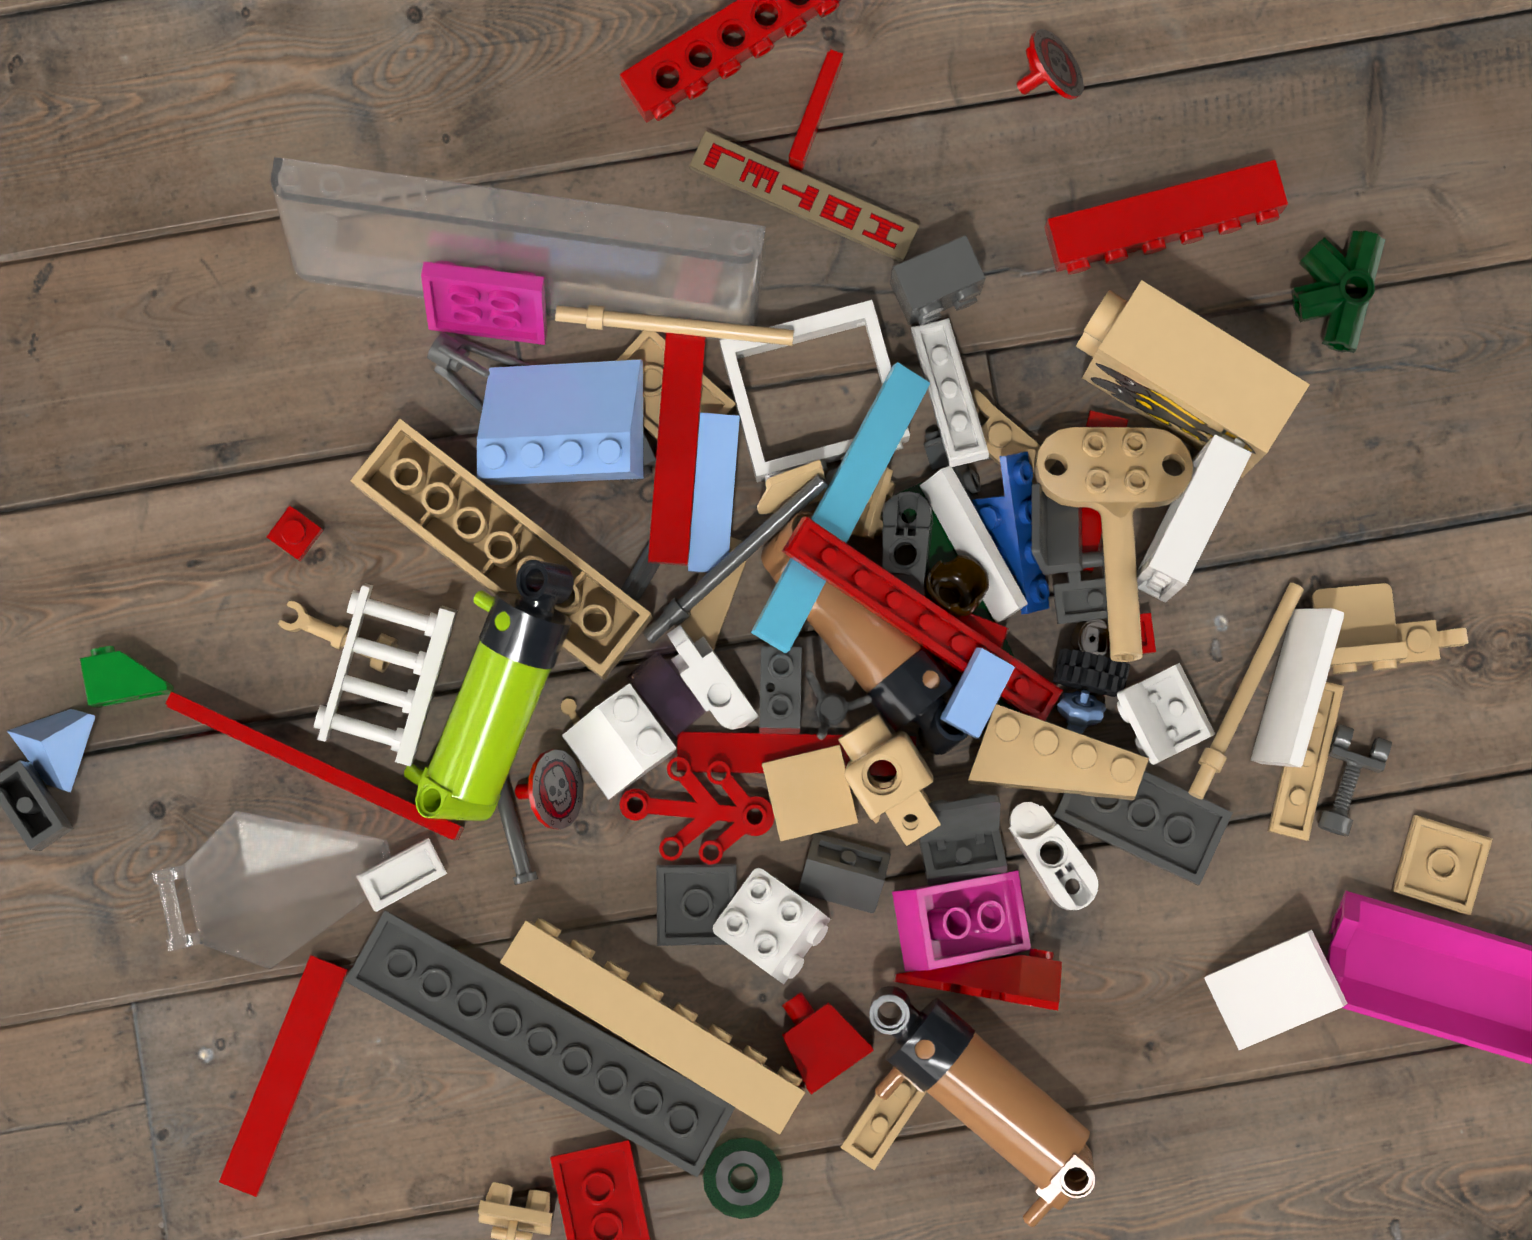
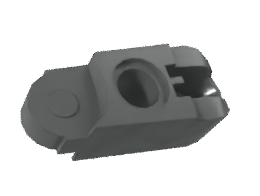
(899, 533)

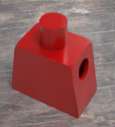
(821, 1042)

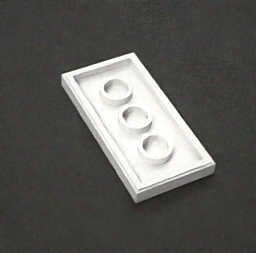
(1297, 687)

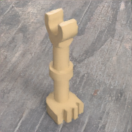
(335, 635)

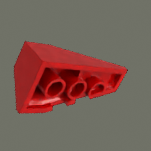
(1013, 979)

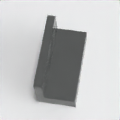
(1055, 534)
(844, 873)

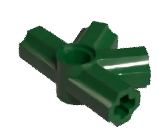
(1329, 295)

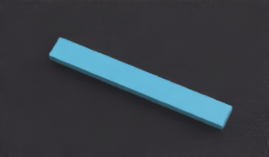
(844, 501)

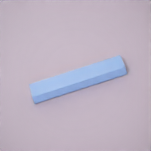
(713, 491)

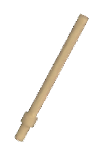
(596, 317)
(1213, 757)

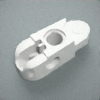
(711, 681)
(1033, 827)

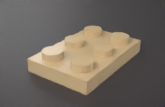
(650, 349)

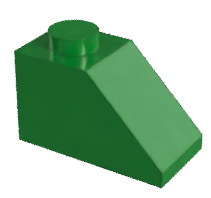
(118, 678)

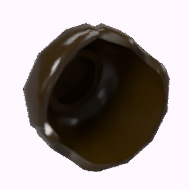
(957, 585)

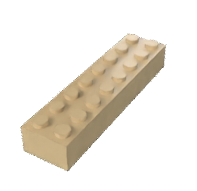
(494, 540)
(653, 1025)

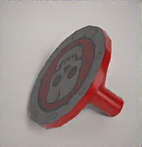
(1053, 63)
(553, 789)

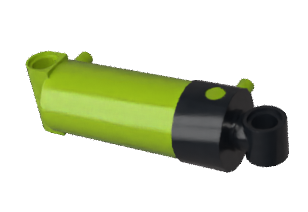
(496, 696)

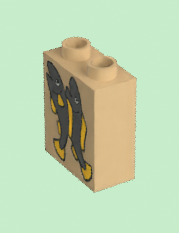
(1187, 373)

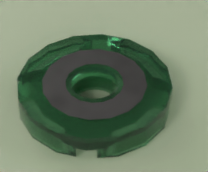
(749, 1201)

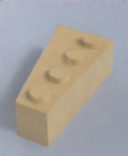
(1049, 758)

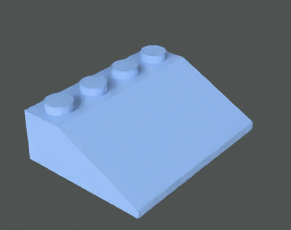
(562, 423)

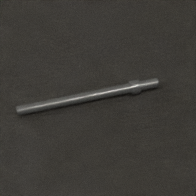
(679, 609)

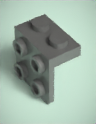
(965, 842)

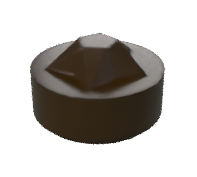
(1091, 637)

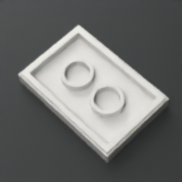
(1275, 990)

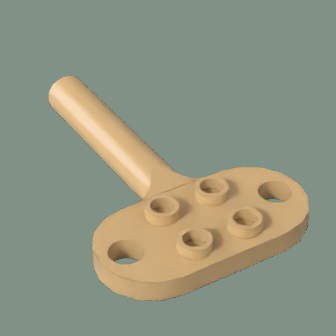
(1115, 474)

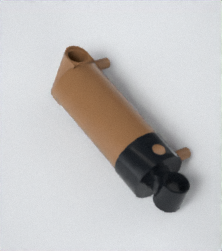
(887, 664)
(989, 1096)

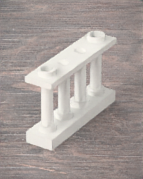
(413, 702)

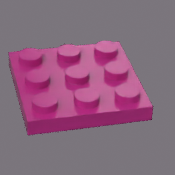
(484, 302)

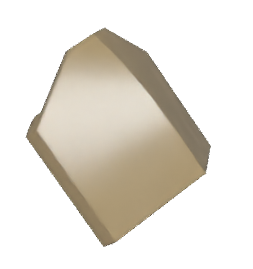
(786, 485)

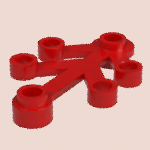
(704, 810)

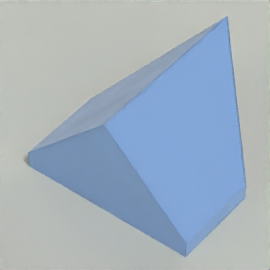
(55, 745)

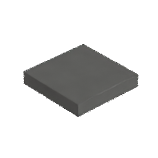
(692, 901)

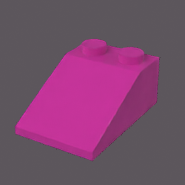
(961, 921)

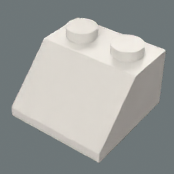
(619, 741)

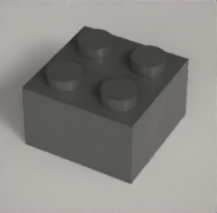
(938, 281)

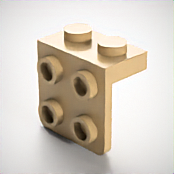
(1367, 629)

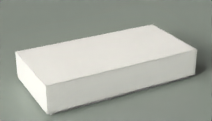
(401, 874)

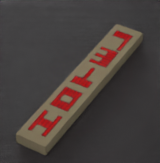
(804, 196)

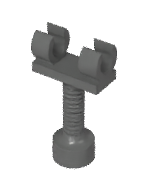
(1336, 819)

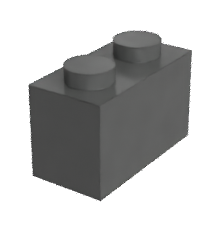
(31, 806)

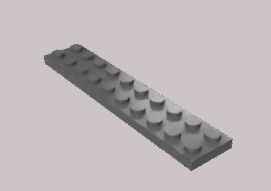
(540, 1043)

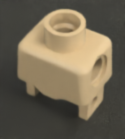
(902, 793)

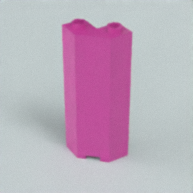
(1433, 975)

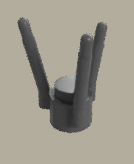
(451, 355)
(832, 707)

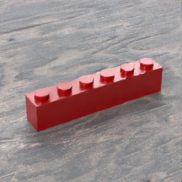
(1166, 216)

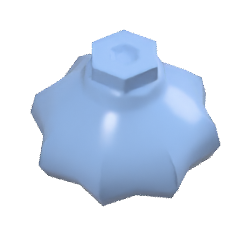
(1080, 710)

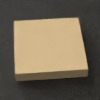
(809, 793)
(1441, 865)

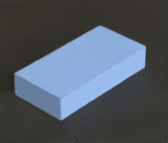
(977, 692)

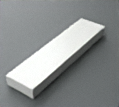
(949, 393)
(973, 540)

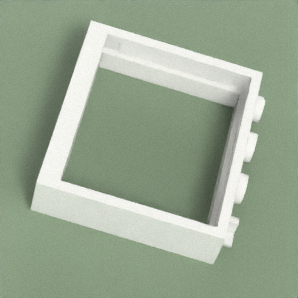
(804, 330)
(1192, 518)

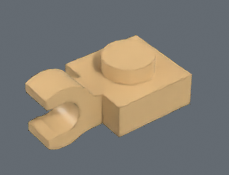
(1424, 640)

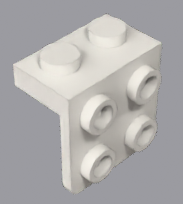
(1164, 714)
(771, 925)

